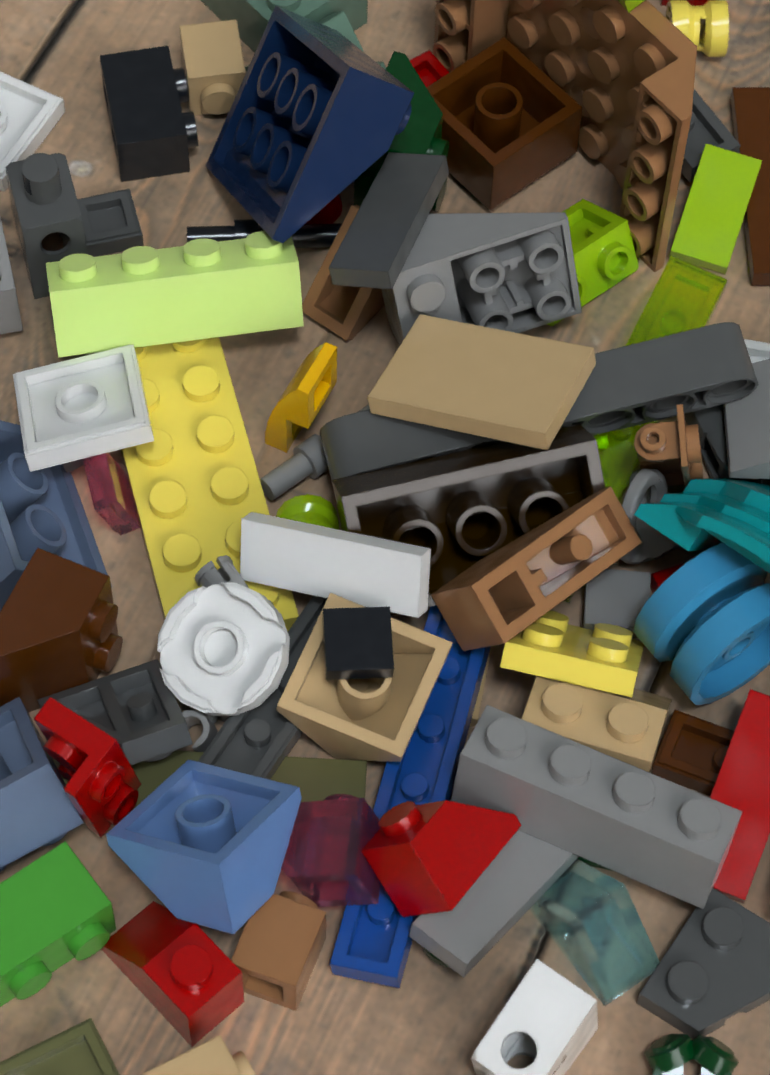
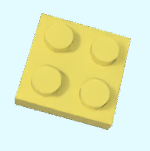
(580, 656)

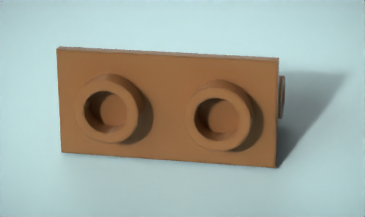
(671, 449)

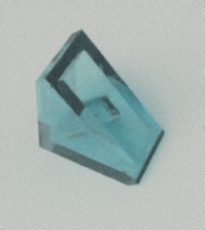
(597, 930)

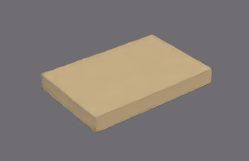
(482, 381)

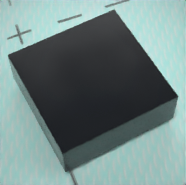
(357, 643)

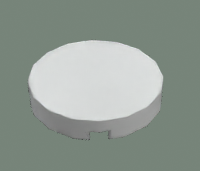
(223, 649)

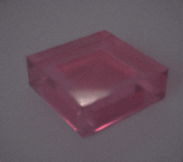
(111, 493)

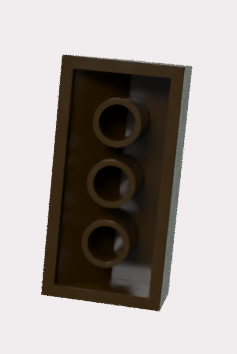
(471, 498)

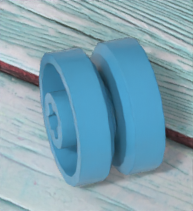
(710, 623)

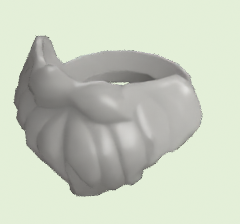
(646, 487)

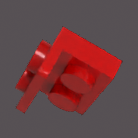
(93, 763)

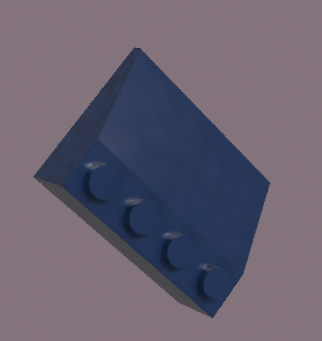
(305, 123)

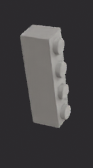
(597, 806)

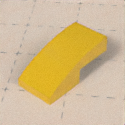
(303, 397)

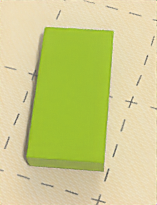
(715, 208)

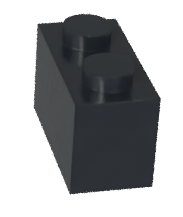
(147, 114)

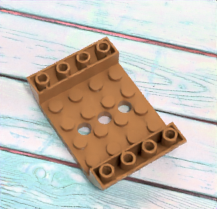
(624, 71)

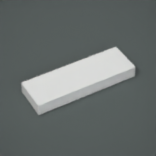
(335, 561)

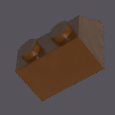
(56, 630)

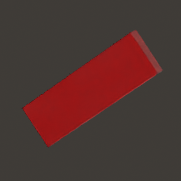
(746, 787)

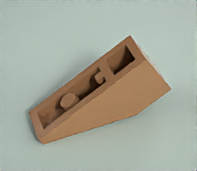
(535, 572)

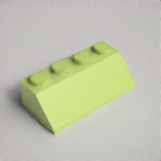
(174, 293)

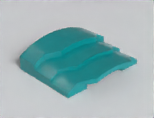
(715, 513)

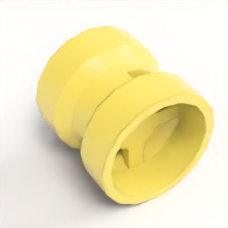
(704, 25)

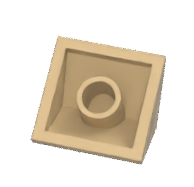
(364, 716)

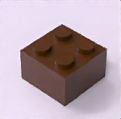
(504, 122)

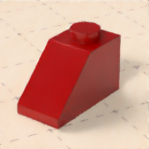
(435, 852)
(177, 970)

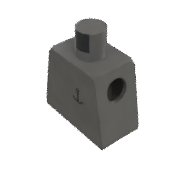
(44, 204)

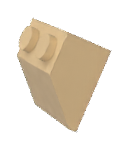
(601, 720)

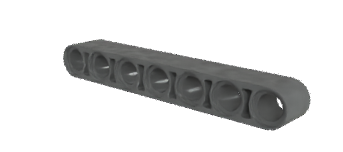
(623, 390)

